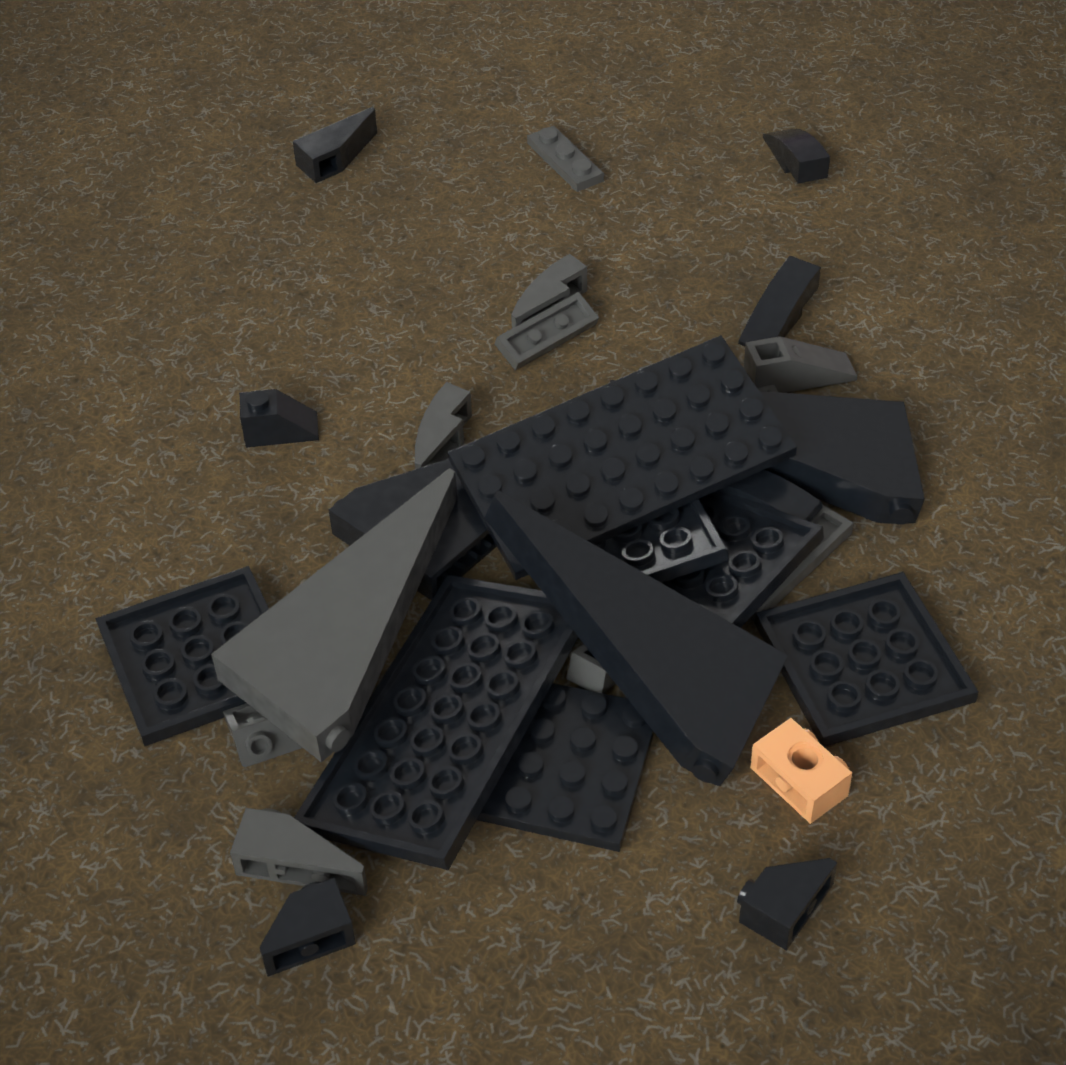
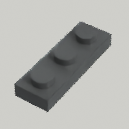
(565, 158)
(546, 331)

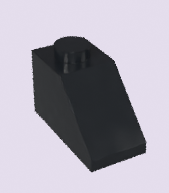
(275, 419)
(785, 898)
(307, 928)

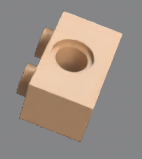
(779, 763)

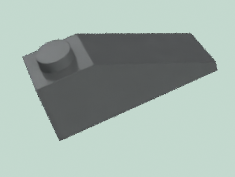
(286, 851)

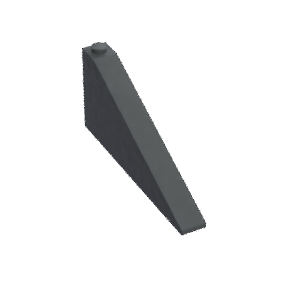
(325, 643)

